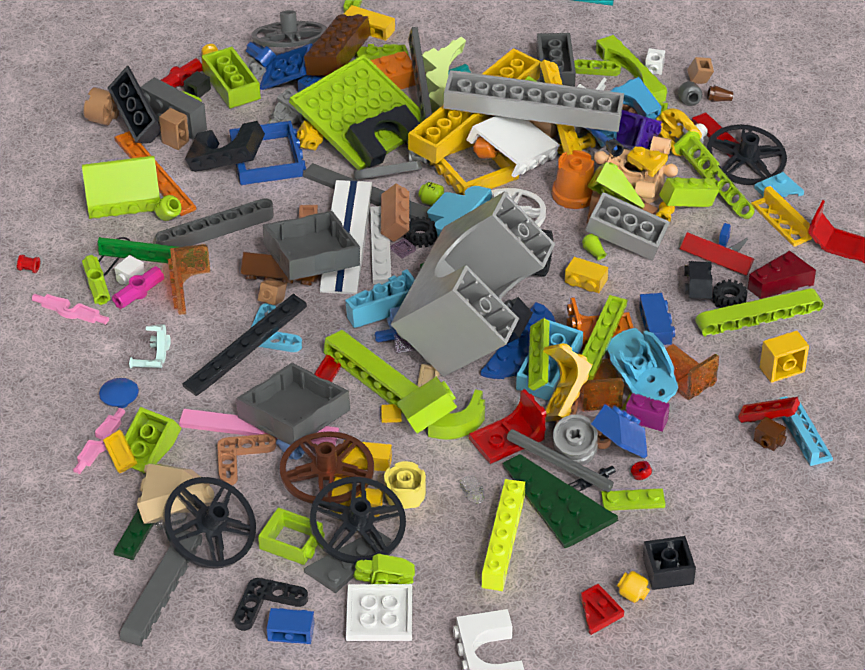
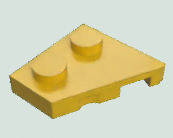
(647, 159)

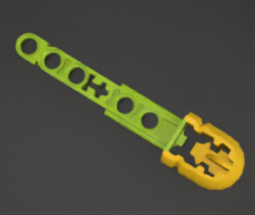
(689, 145)

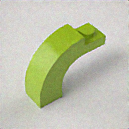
(460, 423)

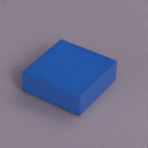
(724, 235)

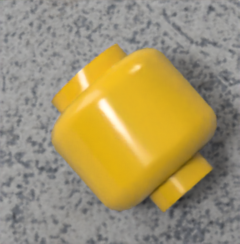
(633, 586)

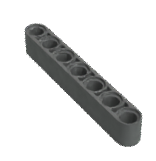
(217, 224)
(158, 592)

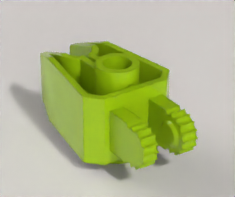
(385, 570)

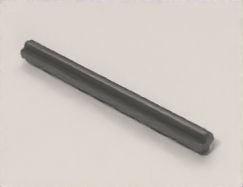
(560, 460)

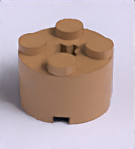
(100, 107)

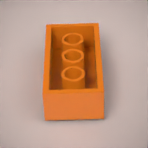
(397, 68)

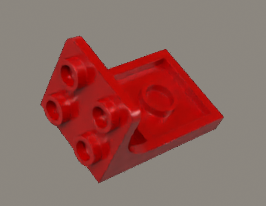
(526, 418)

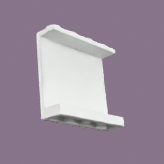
(517, 140)

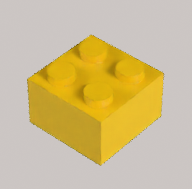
(784, 356)

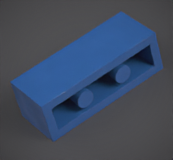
(656, 318)

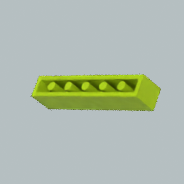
(368, 367)

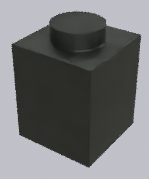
(197, 84)

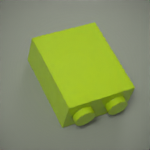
(427, 404)

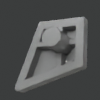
(255, 67)

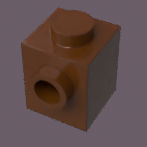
(770, 434)

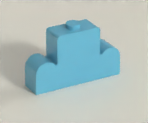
(453, 206)

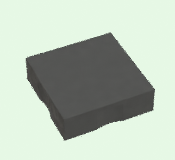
(311, 245)
(293, 404)

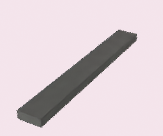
(419, 74)
(328, 178)

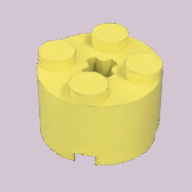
(407, 483)

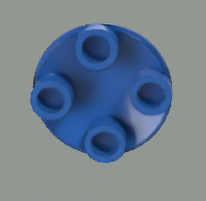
(119, 392)

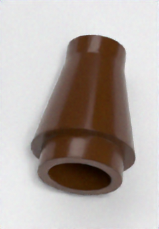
(719, 94)

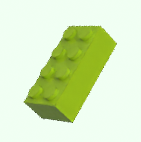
(231, 77)

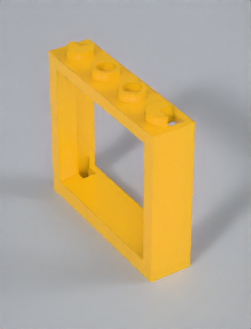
(490, 180)

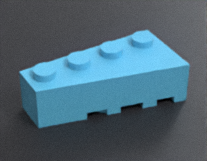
(376, 304)

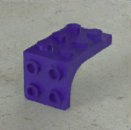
(637, 130)

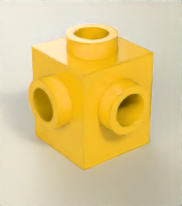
(309, 136)

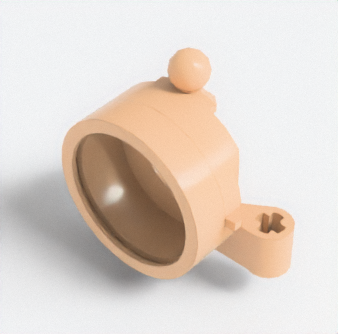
(646, 187)

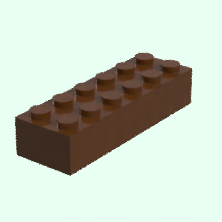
(337, 44)

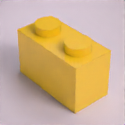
(586, 275)

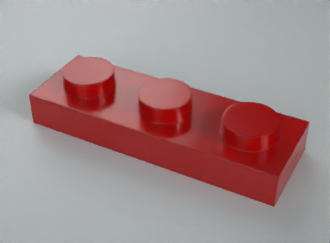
(770, 409)

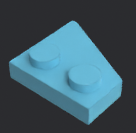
(780, 183)

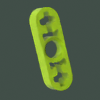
(612, 68)

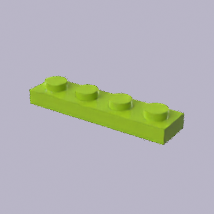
(537, 357)

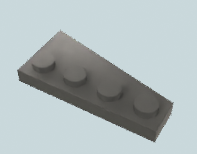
(336, 573)

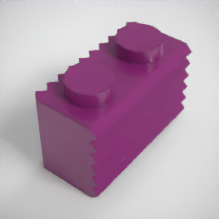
(651, 412)

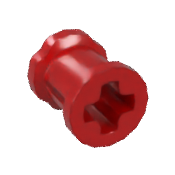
(28, 263)

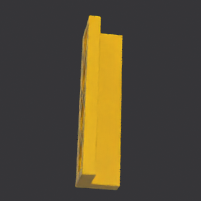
(785, 211)

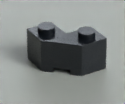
(699, 280)

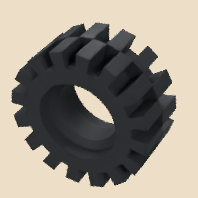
(421, 238)
(732, 288)

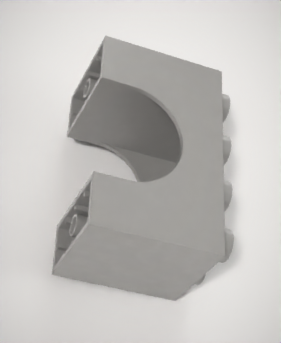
(456, 298)

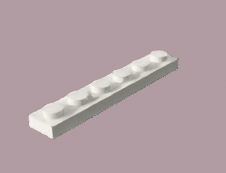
(380, 249)

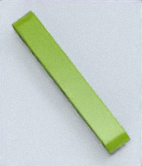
(759, 311)

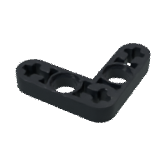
(266, 593)

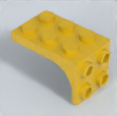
(573, 374)

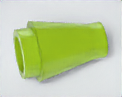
(593, 245)

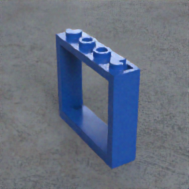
(277, 172)

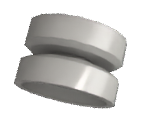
(576, 438)

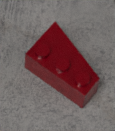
(781, 275)

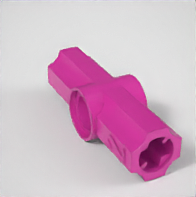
(138, 287)

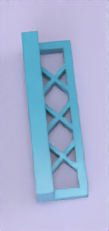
(803, 437)

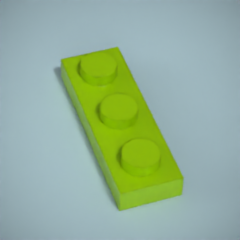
(633, 499)

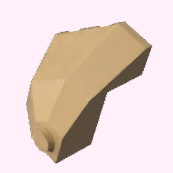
(158, 486)

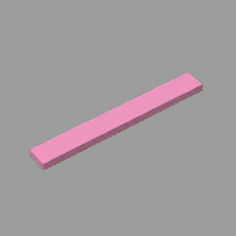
(232, 424)

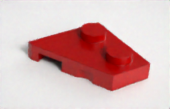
(599, 608)

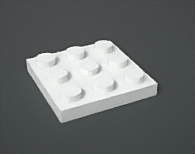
(379, 612)

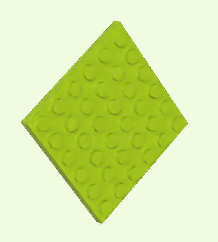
(350, 97)

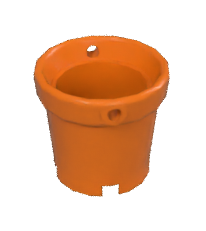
(572, 180)

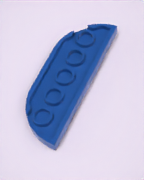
(509, 358)

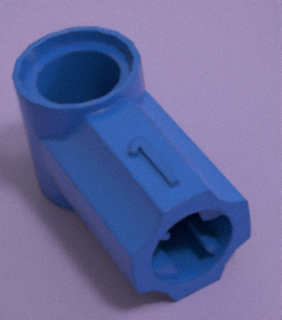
(261, 54)

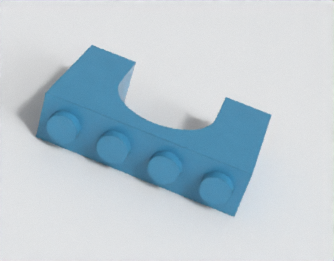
(639, 98)

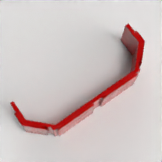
(836, 240)

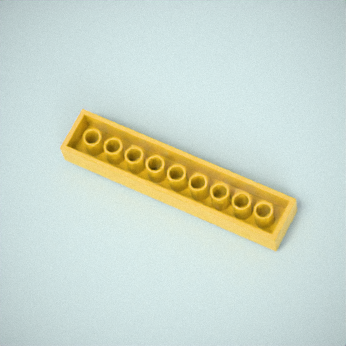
(449, 128)

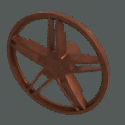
(325, 465)

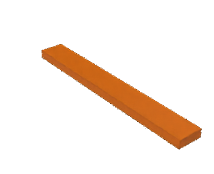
(165, 182)

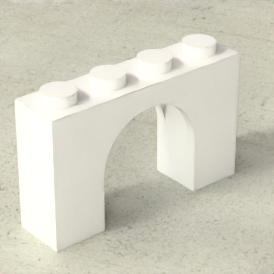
(479, 629)

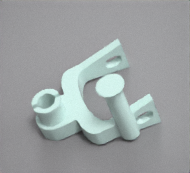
(162, 343)

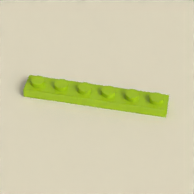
(603, 332)

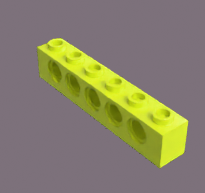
(503, 535)

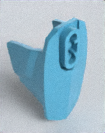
(641, 360)

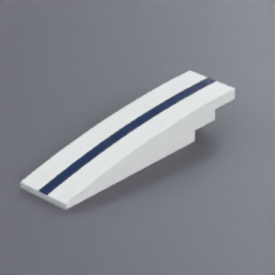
(352, 208)

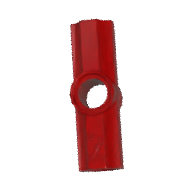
(179, 74)

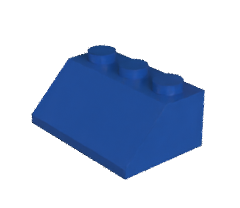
(622, 429)

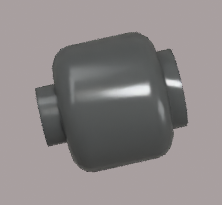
(690, 93)

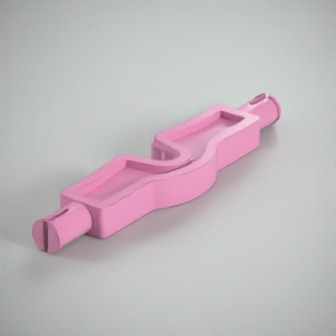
(78, 311)
(94, 447)

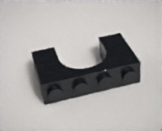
(363, 138)
(206, 155)

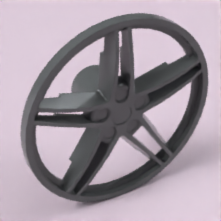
(288, 29)

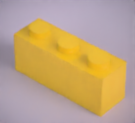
(380, 25)

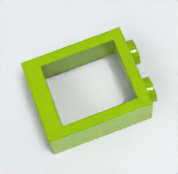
(284, 518)

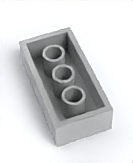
(627, 226)

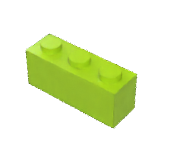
(689, 192)

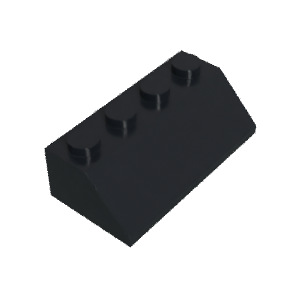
(134, 107)

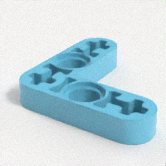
(290, 338)

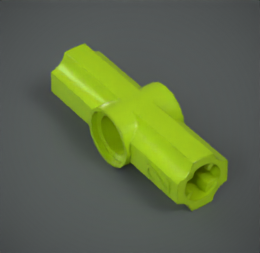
(96, 280)

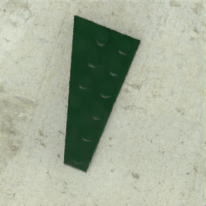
(562, 507)

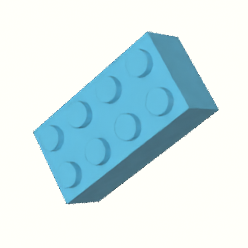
(557, 334)

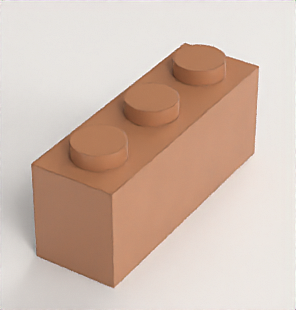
(395, 212)

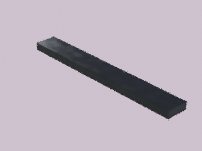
(244, 345)

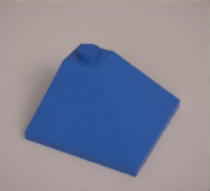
(285, 67)

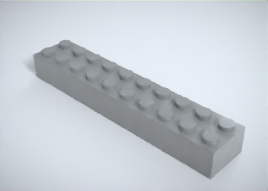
(533, 101)

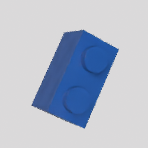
(290, 626)

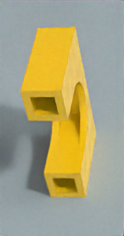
(382, 461)

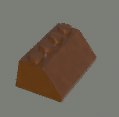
(265, 266)

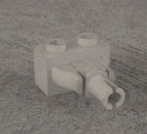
(285, 111)

